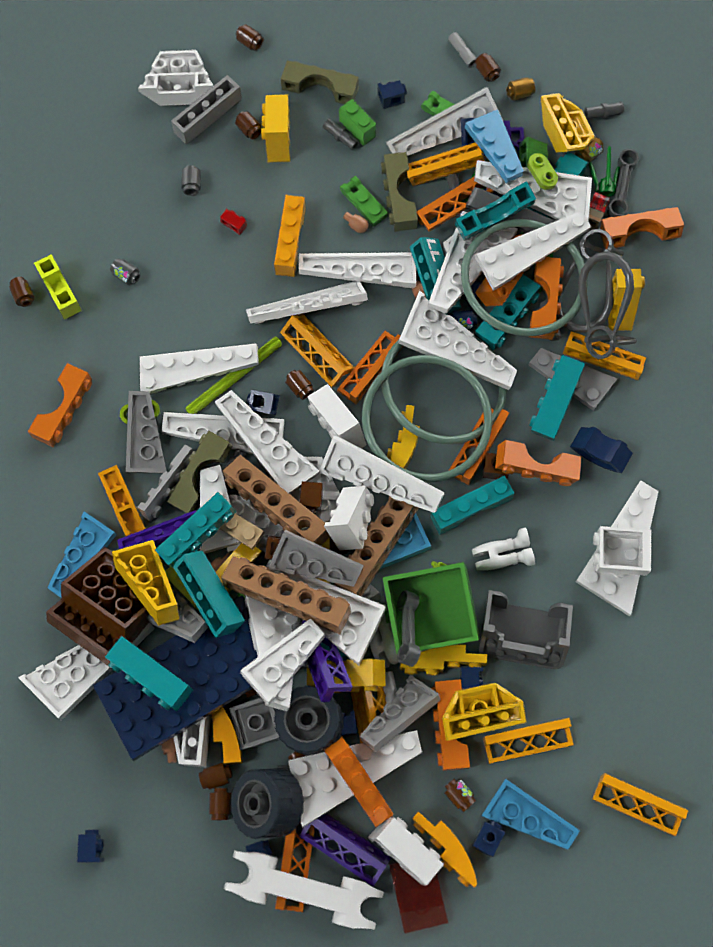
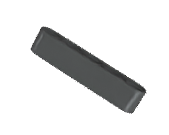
(481, 198)

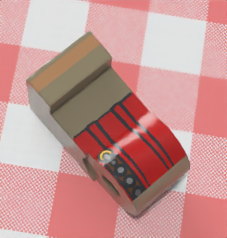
(597, 209)

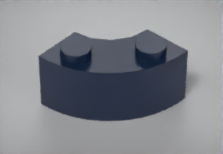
(601, 449)

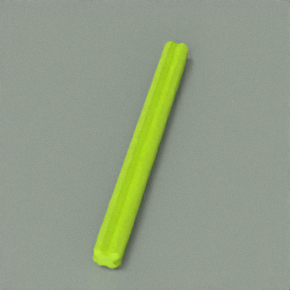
(231, 378)

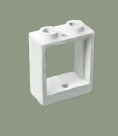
(644, 554)

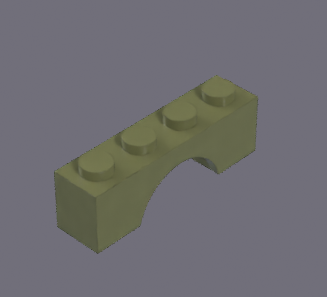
(300, 76)
(403, 212)
(211, 450)

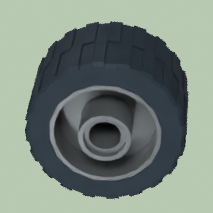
(309, 723)
(267, 803)

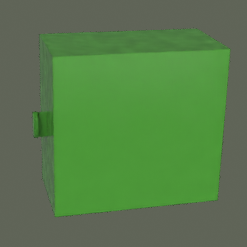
(444, 607)

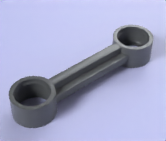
(623, 182)
(408, 651)

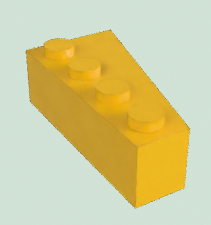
(147, 578)

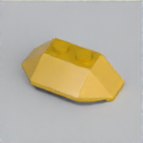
(565, 124)
(481, 710)

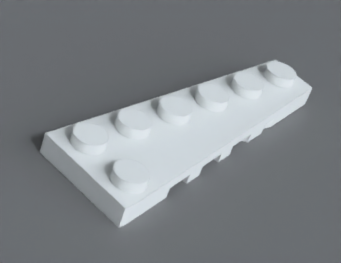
(444, 125)
(517, 255)
(376, 268)
(339, 295)
(178, 368)
(195, 425)

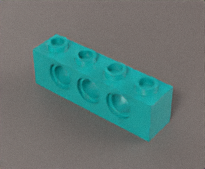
(529, 292)

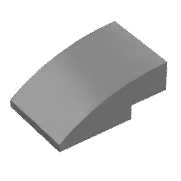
(254, 723)

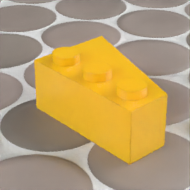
(276, 127)
(619, 287)
(367, 675)

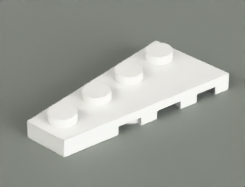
(210, 483)
(279, 664)

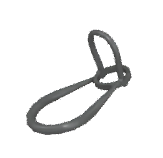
(609, 285)
(615, 339)

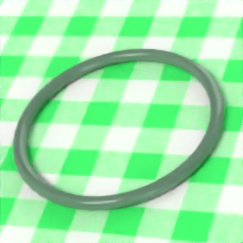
(486, 316)
(443, 362)
(424, 434)

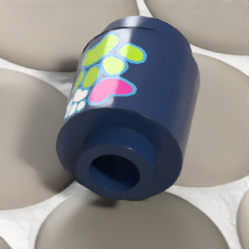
(465, 318)

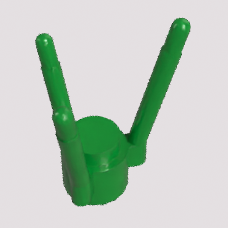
(606, 186)

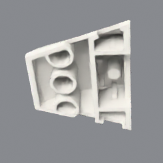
(176, 78)

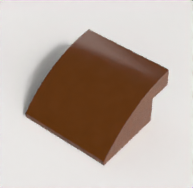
(98, 607)

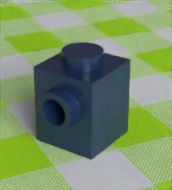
(488, 838)

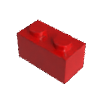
(233, 221)

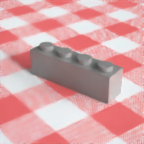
(206, 109)

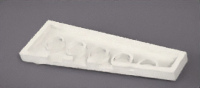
(273, 452)
(361, 468)

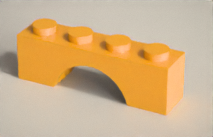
(289, 233)

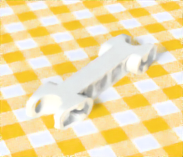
(343, 900)

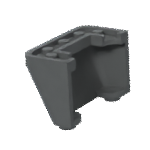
(525, 633)

